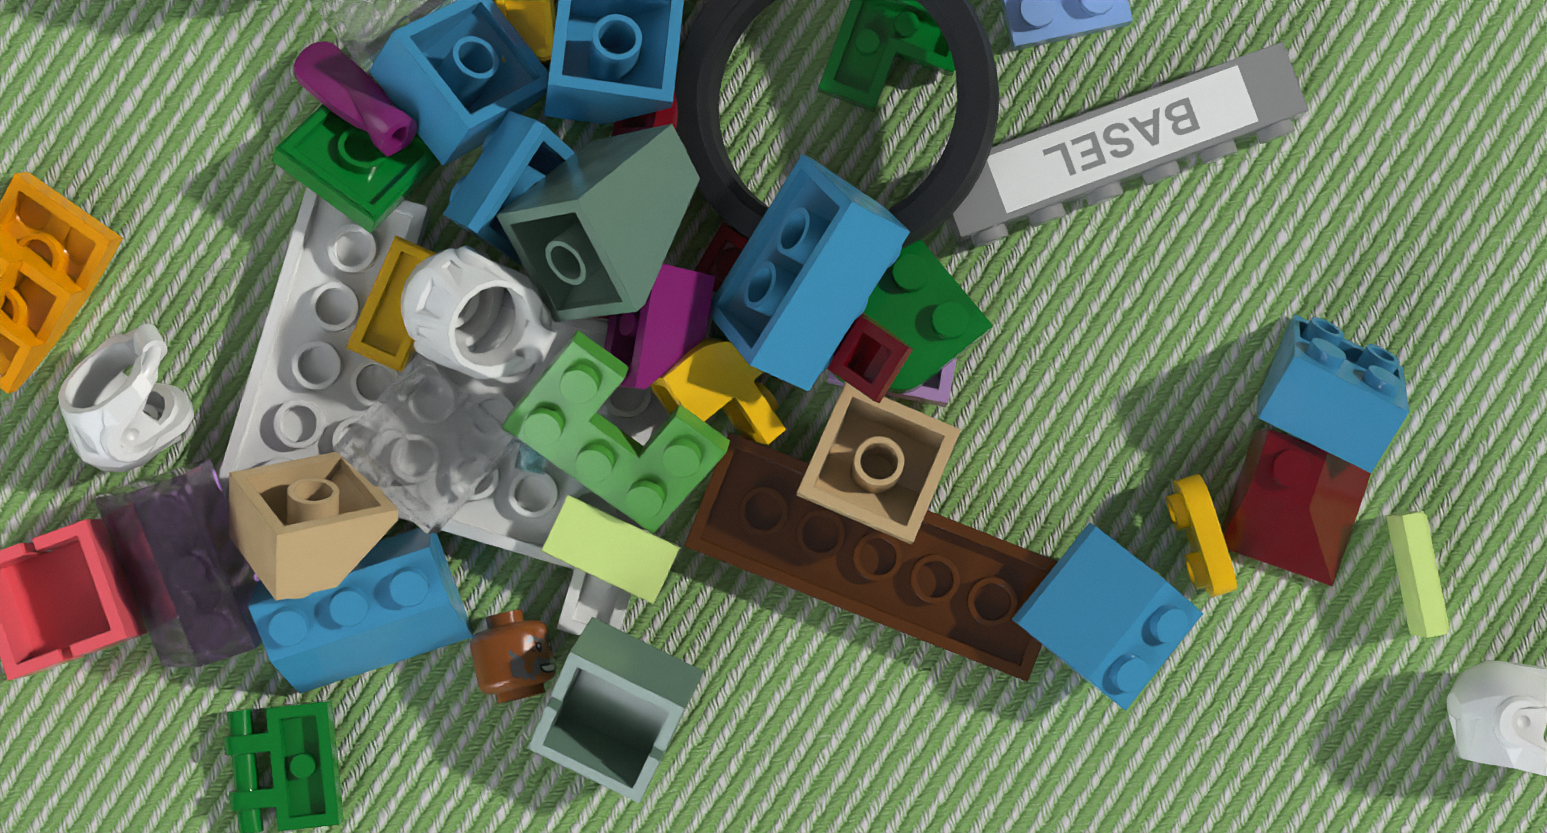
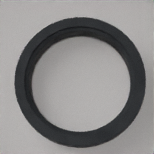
(921, 212)

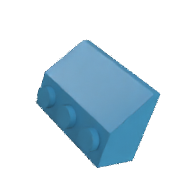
(806, 274)
(383, 612)

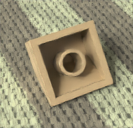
(878, 463)
(306, 522)

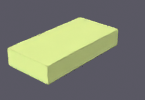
(610, 549)
(1418, 573)

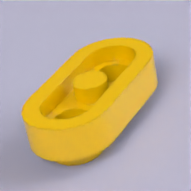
(1194, 511)

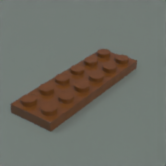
(945, 588)

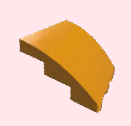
(47, 271)

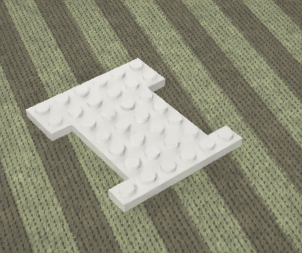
(313, 390)

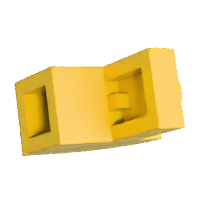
(719, 377)

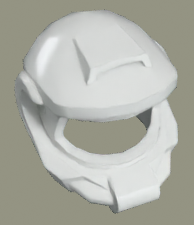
(456, 300)
(121, 418)
(1501, 715)

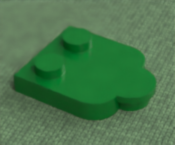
(927, 312)

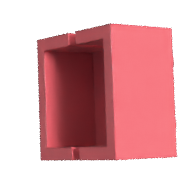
(63, 599)

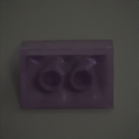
(183, 564)

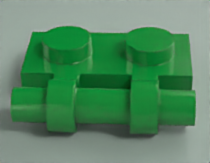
(302, 765)

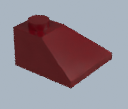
(1294, 506)

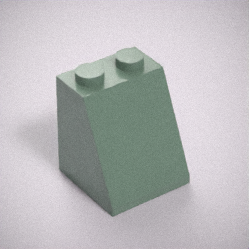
(603, 222)

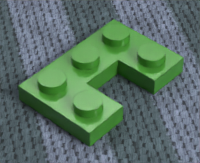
(563, 425)

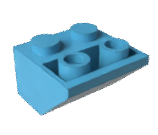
(1334, 392)

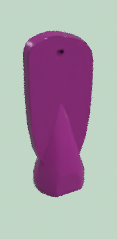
(353, 96)

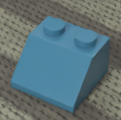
(613, 59)
(453, 75)
(511, 162)
(1107, 616)

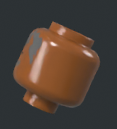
(512, 657)

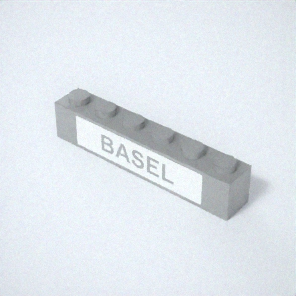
(1131, 140)

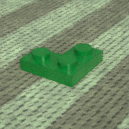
(870, 41)

